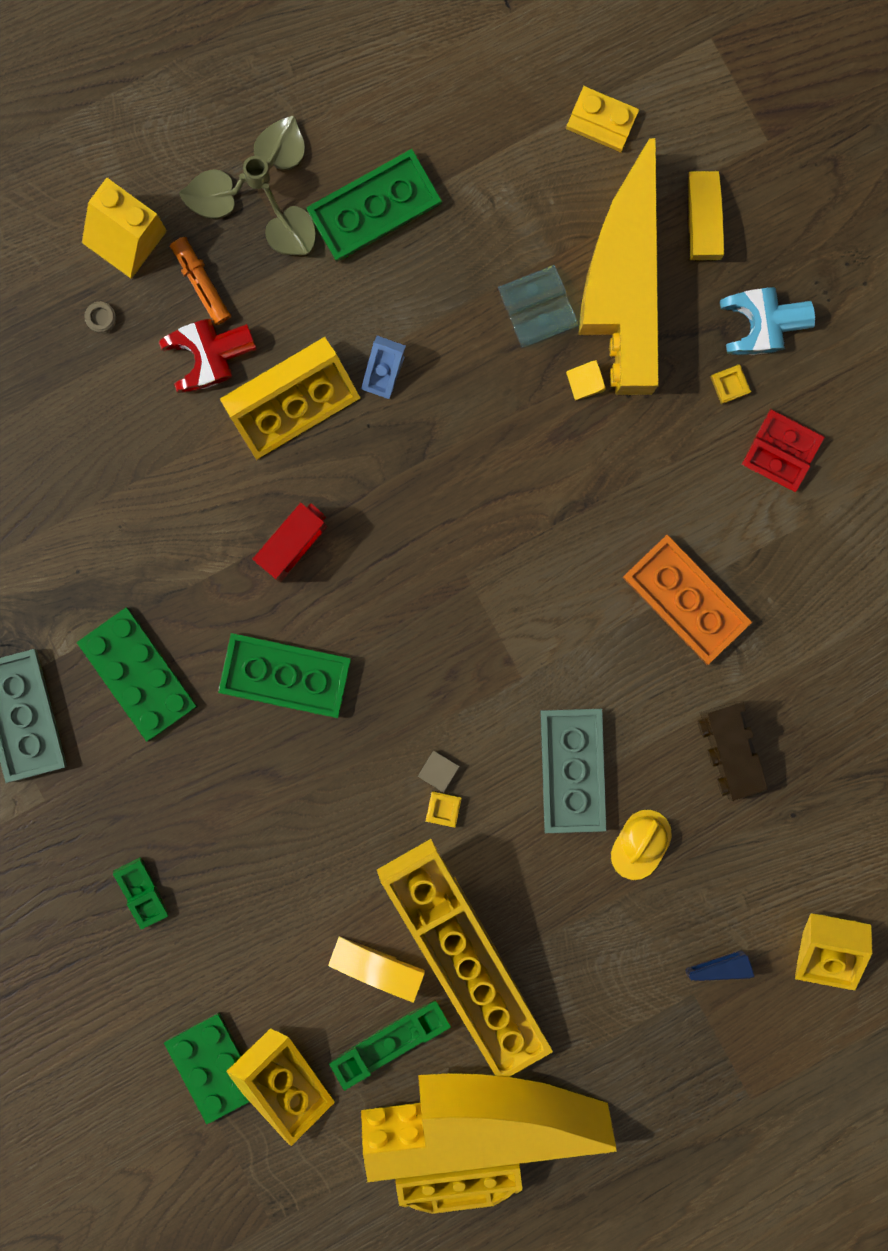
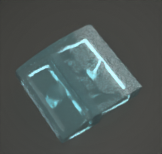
(538, 306)

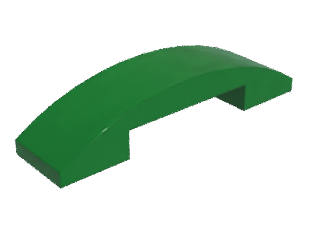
(389, 1044)

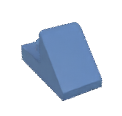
(383, 367)

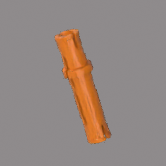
(199, 279)

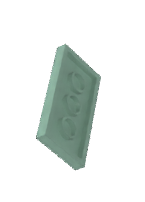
(27, 722)
(573, 770)

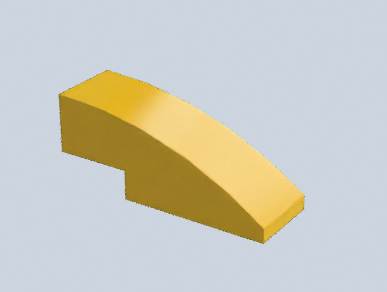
(705, 216)
(377, 969)

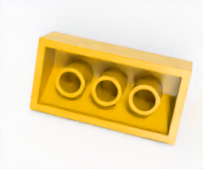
(290, 398)

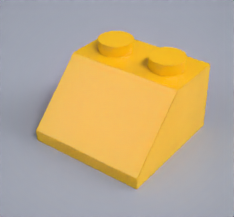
(834, 951)

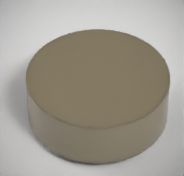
(100, 317)

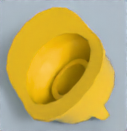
(641, 844)

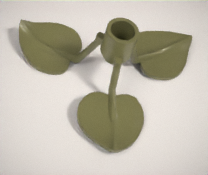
(279, 146)

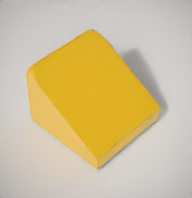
(586, 380)

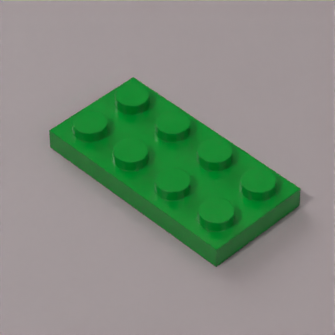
(374, 205)
(137, 674)
(284, 675)

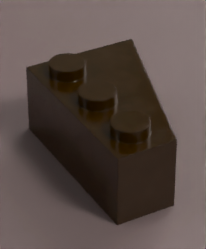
(732, 751)

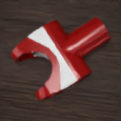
(209, 351)

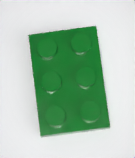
(202, 1059)

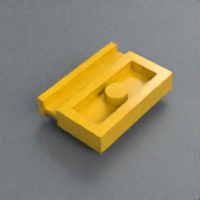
(602, 119)

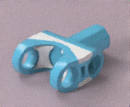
(766, 320)

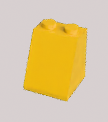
(121, 228)

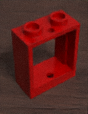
(291, 541)

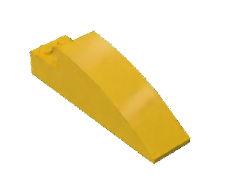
(623, 281)
(464, 959)
(481, 1124)

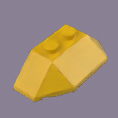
(459, 1189)

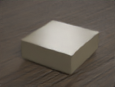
(438, 771)

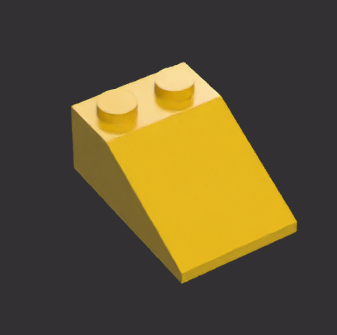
(281, 1085)

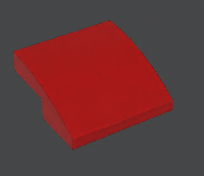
(783, 450)

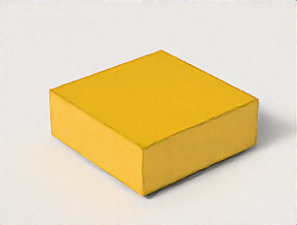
(730, 384)
(443, 809)

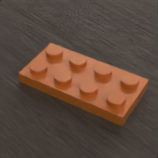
(687, 599)

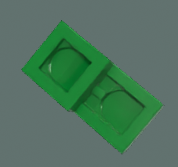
(140, 893)

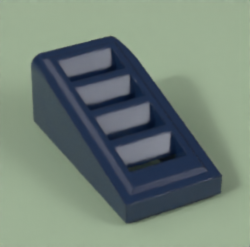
(726, 967)

